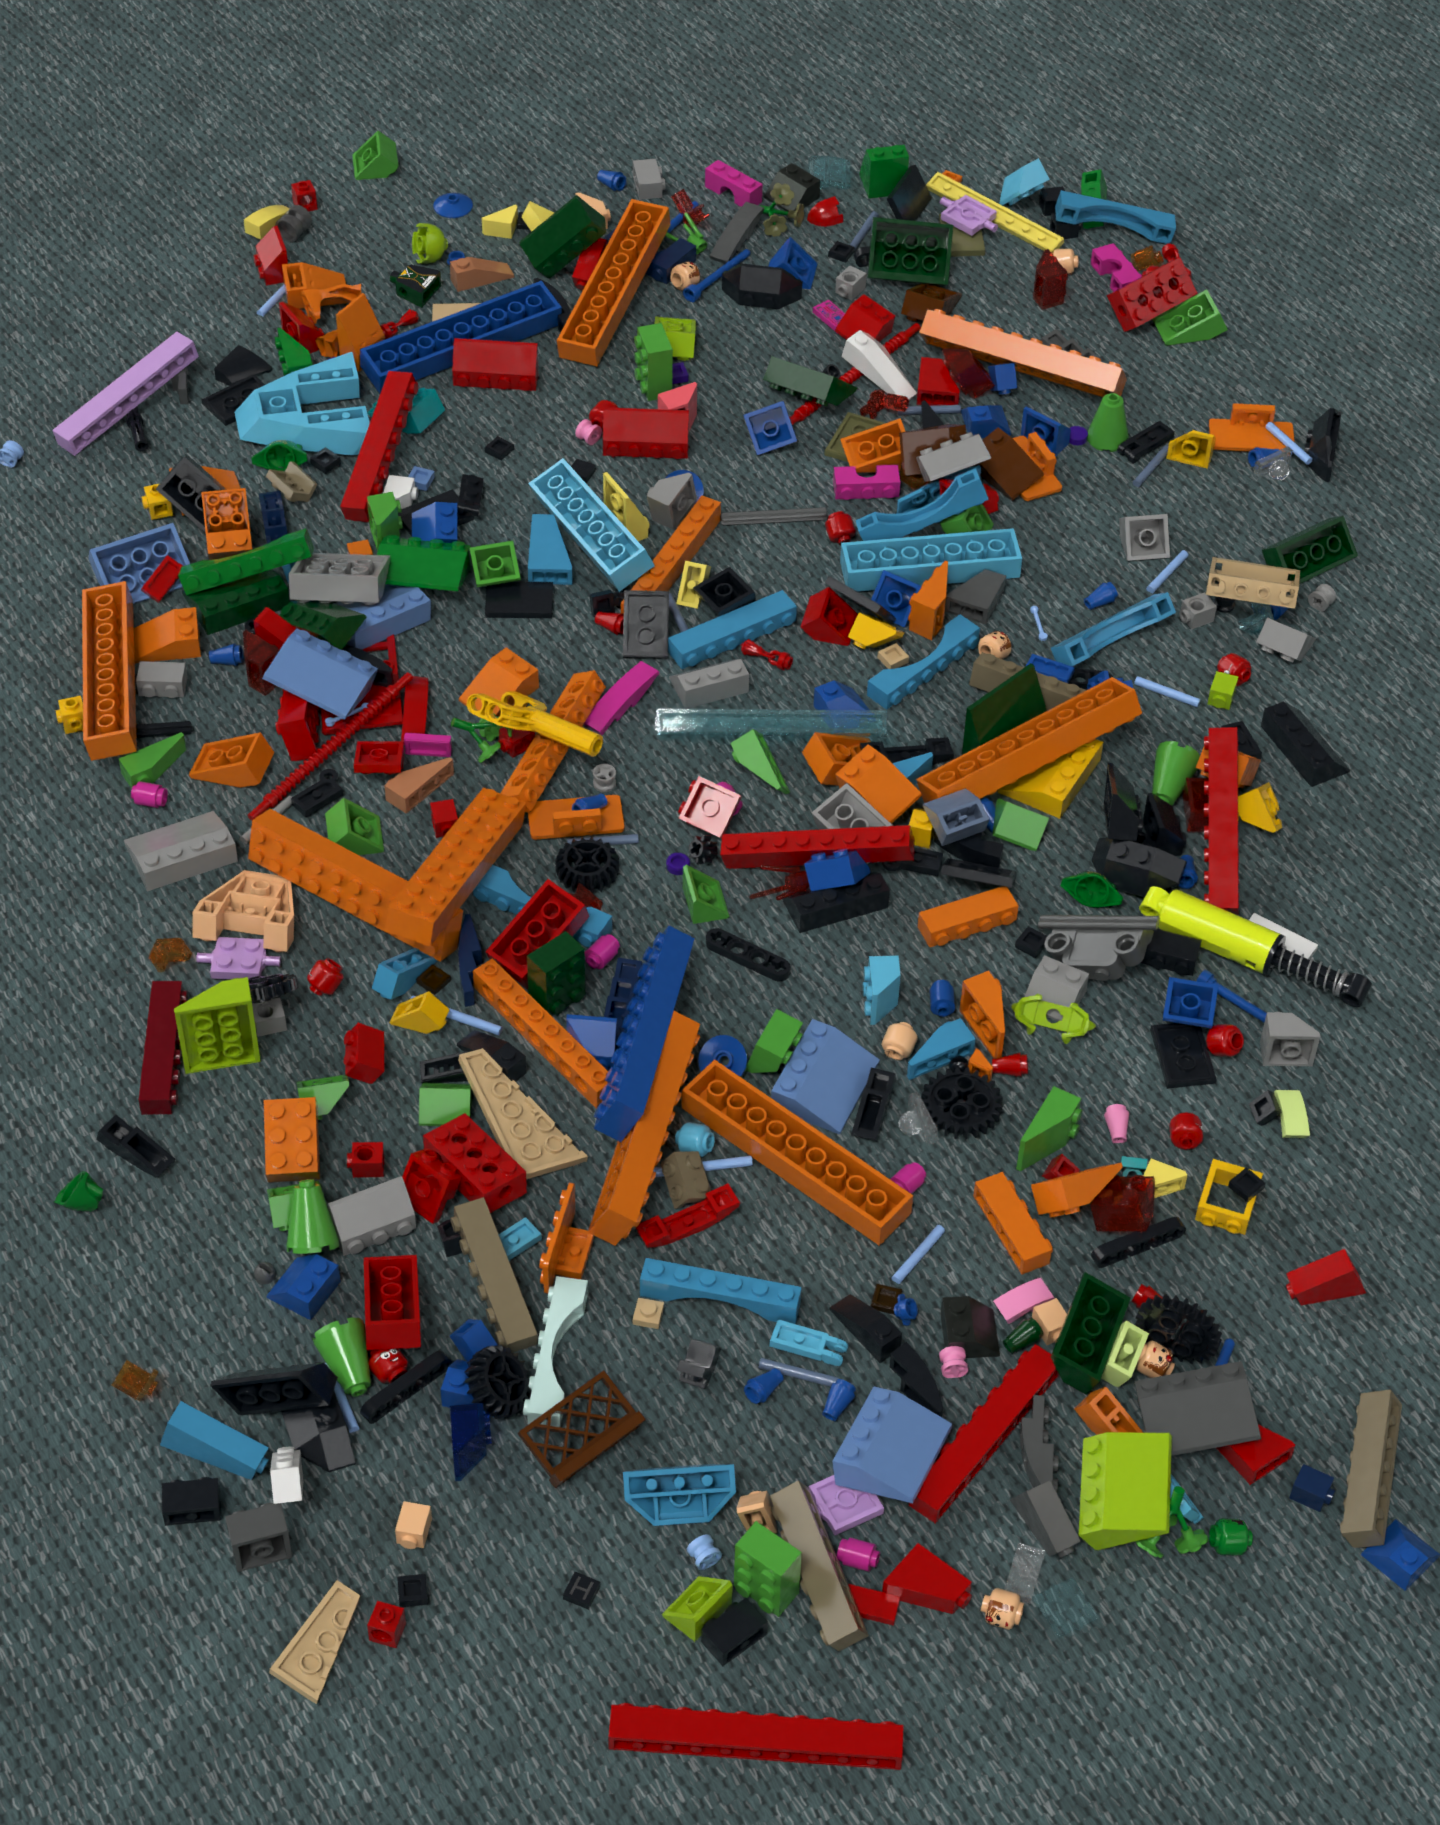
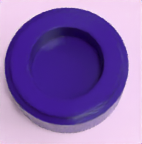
(1078, 435)
(676, 862)

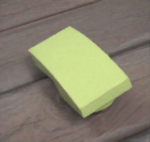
(1293, 1115)

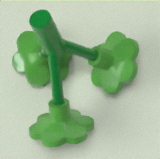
(487, 730)
(1189, 1540)

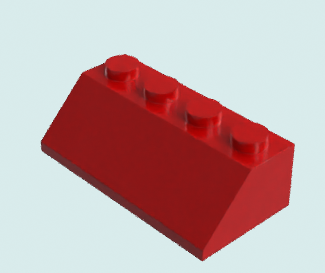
(495, 364)
(645, 433)

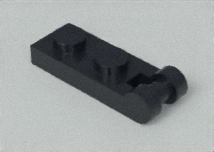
(1145, 441)
(470, 494)

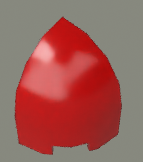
(825, 213)

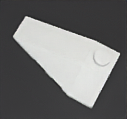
(876, 364)

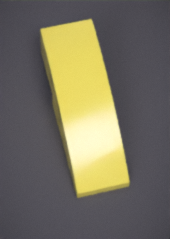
(261, 221)

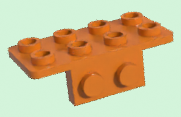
(1247, 429)
(1045, 460)
(557, 819)
(566, 1245)

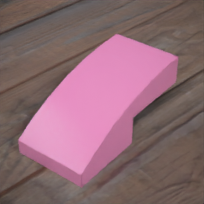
(1023, 1299)

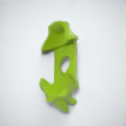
(1033, 1011)

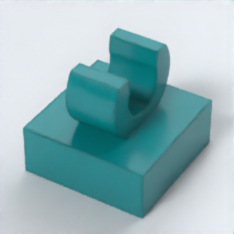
(1133, 1164)

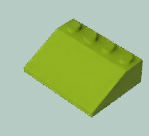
(218, 1027)
(1124, 1488)

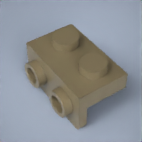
(293, 482)
(685, 1178)

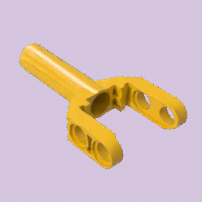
(537, 720)

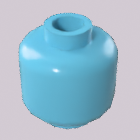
(695, 1138)

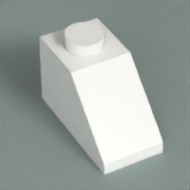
(403, 489)

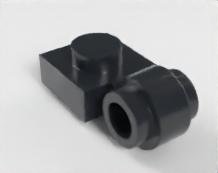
(605, 601)

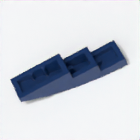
(273, 515)
(469, 957)
(621, 990)

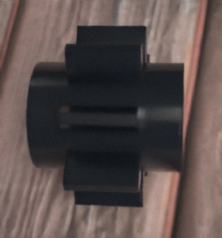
(703, 849)

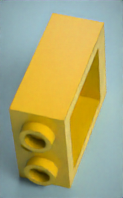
(1211, 1215)

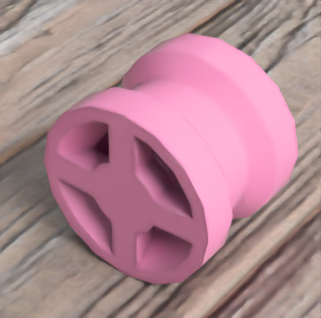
(588, 432)
(953, 1362)

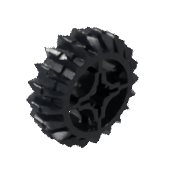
(587, 869)
(498, 1381)

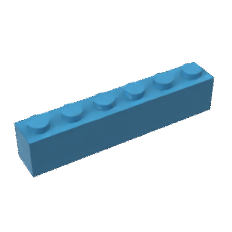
(732, 629)

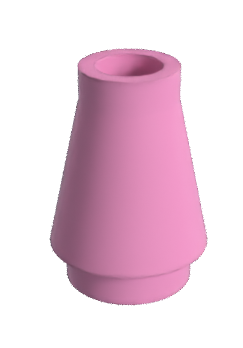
(1117, 1122)

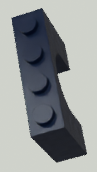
(665, 260)

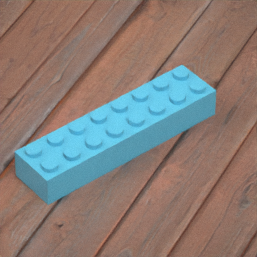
(591, 525)
(920, 555)

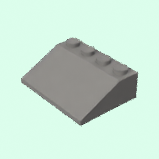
(339, 578)
(182, 850)

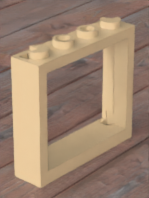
(1253, 583)

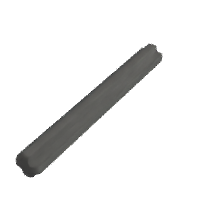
(773, 516)

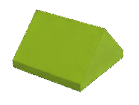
(699, 1603)

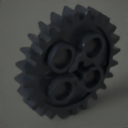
(266, 988)
(962, 1102)
(1195, 1339)

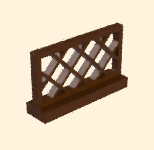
(594, 1448)

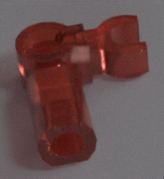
(685, 205)
(879, 400)

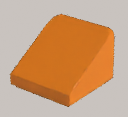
(979, 1062)

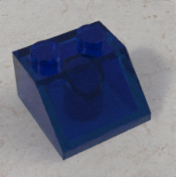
(469, 1437)

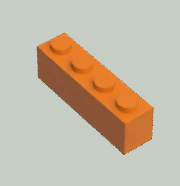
(967, 916)
(1012, 1222)

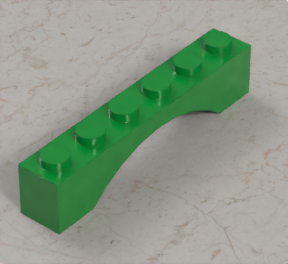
(216, 572)

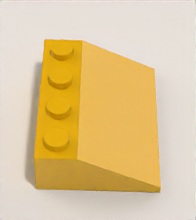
(1058, 783)

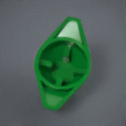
(279, 455)
(1092, 889)
(80, 1193)

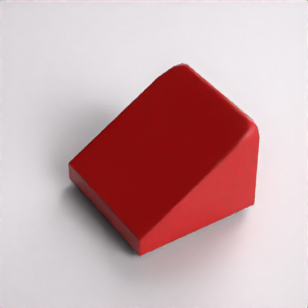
(1060, 1167)

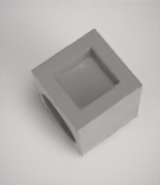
(850, 283)
(1197, 611)
(269, 1017)

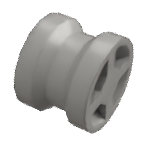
(1322, 597)
(604, 777)

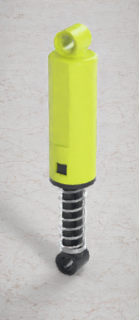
(1246, 942)

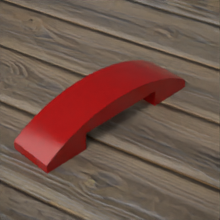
(415, 706)
(690, 1220)

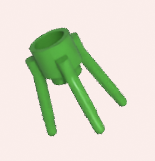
(694, 238)

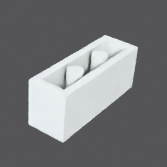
(286, 1475)

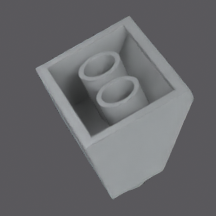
(952, 456)
(711, 683)
(847, 810)
(372, 1216)

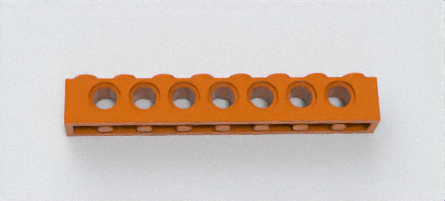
(546, 754)
(541, 1030)

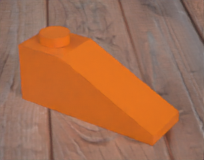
(1105, 1414)

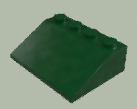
(910, 251)
(238, 600)
(1003, 708)

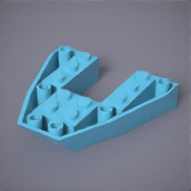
(276, 413)

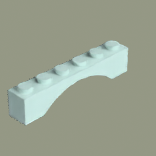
(567, 1306)

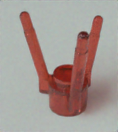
(794, 882)

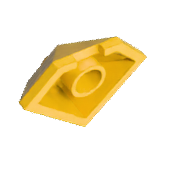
(1192, 448)
(872, 632)
(1260, 808)

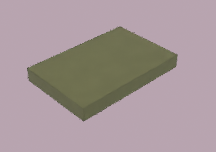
(965, 244)
(850, 425)

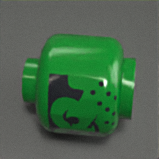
(1230, 1537)

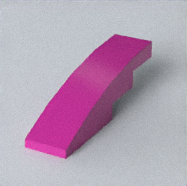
(620, 696)

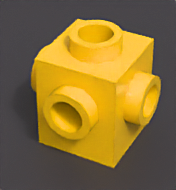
(153, 500)
(70, 714)

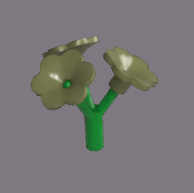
(776, 224)

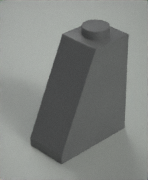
(977, 596)
(1047, 1519)

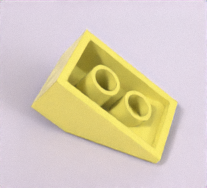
(624, 508)

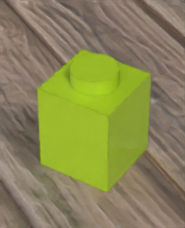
(1222, 690)

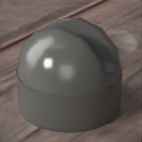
(262, 1275)

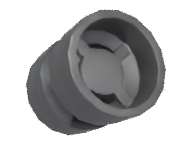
(294, 223)

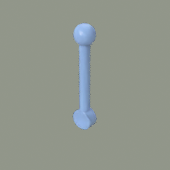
(1042, 636)
(331, 721)

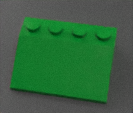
(426, 562)

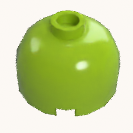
(428, 240)

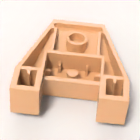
(249, 904)

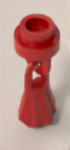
(1169, 253)
(408, 318)
(784, 661)

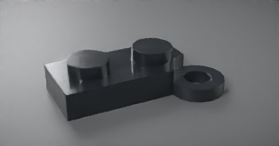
(318, 794)
(924, 862)

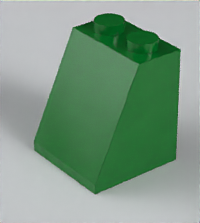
(883, 169)

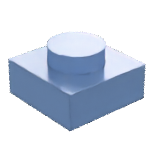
(423, 477)

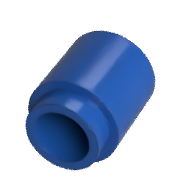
(942, 998)

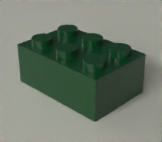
(557, 973)

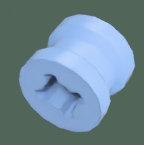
(10, 453)
(704, 1552)

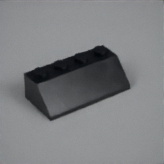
(184, 489)
(1302, 744)
(1121, 807)
(833, 905)
(277, 1388)

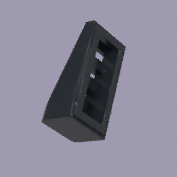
(447, 1076)

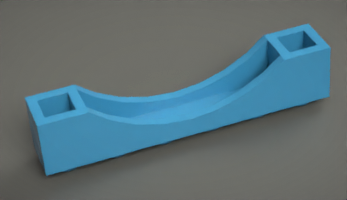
(1150, 223)
(962, 494)
(1113, 628)
(892, 685)
(502, 891)
(677, 1281)

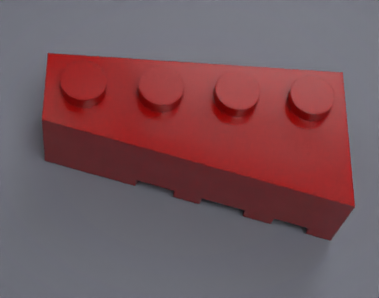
(298, 726)

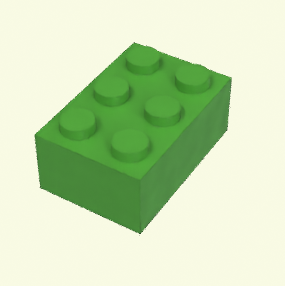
(653, 360)
(767, 1569)

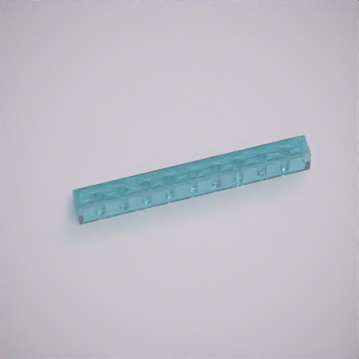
(771, 722)

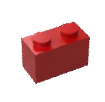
(364, 1053)

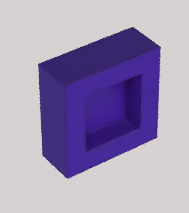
(679, 373)

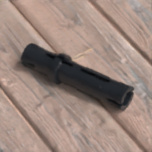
(140, 440)

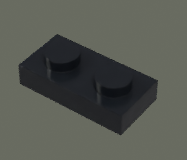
(1246, 743)

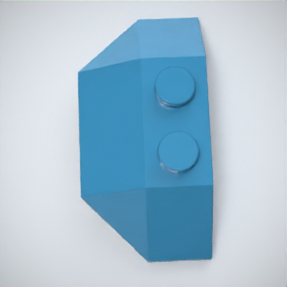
(679, 1492)

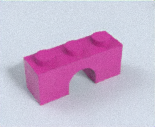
(744, 188)
(1111, 260)
(852, 486)

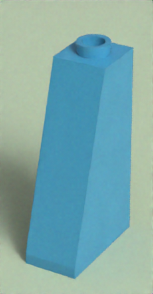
(547, 552)
(213, 1442)

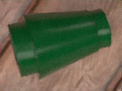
(1023, 1335)

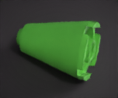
(1109, 424)
(1172, 768)
(310, 1220)
(346, 1354)

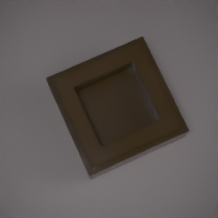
(433, 979)
(885, 1298)

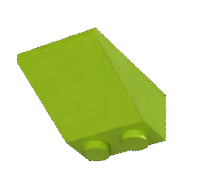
(680, 335)

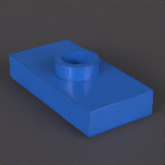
(1052, 668)

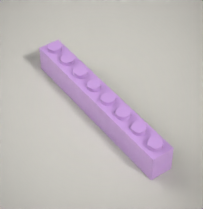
(125, 393)

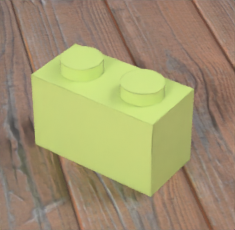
(1124, 1354)

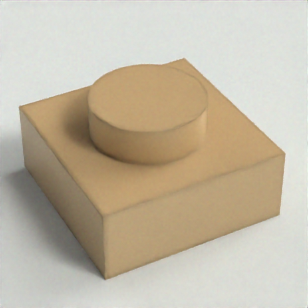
(893, 656)
(648, 1313)

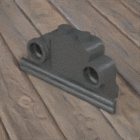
(1099, 942)

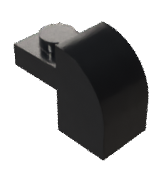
(699, 1363)

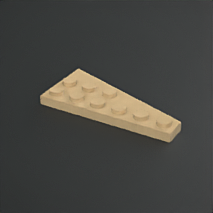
(517, 1120)

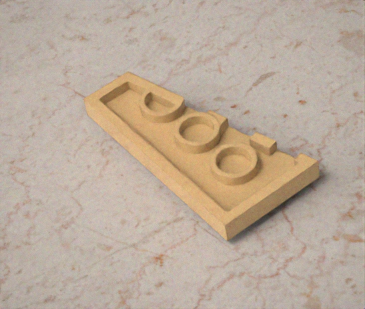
(314, 1648)

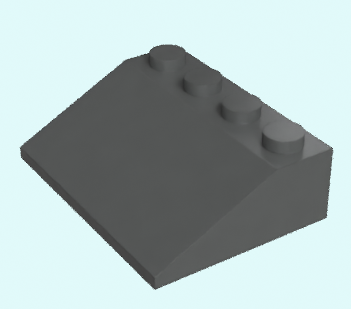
(1199, 1407)

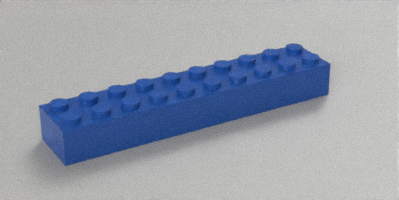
(432, 345)
(643, 1034)

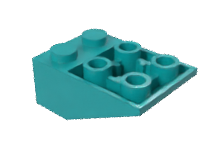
(424, 410)

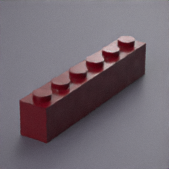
(161, 1049)

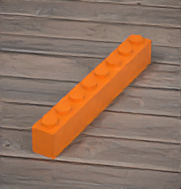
(680, 547)

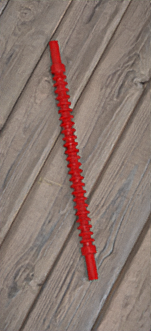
(852, 375)
(271, 799)

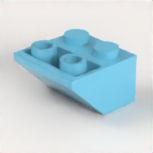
(1023, 183)
(881, 986)

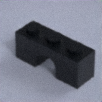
(1047, 202)

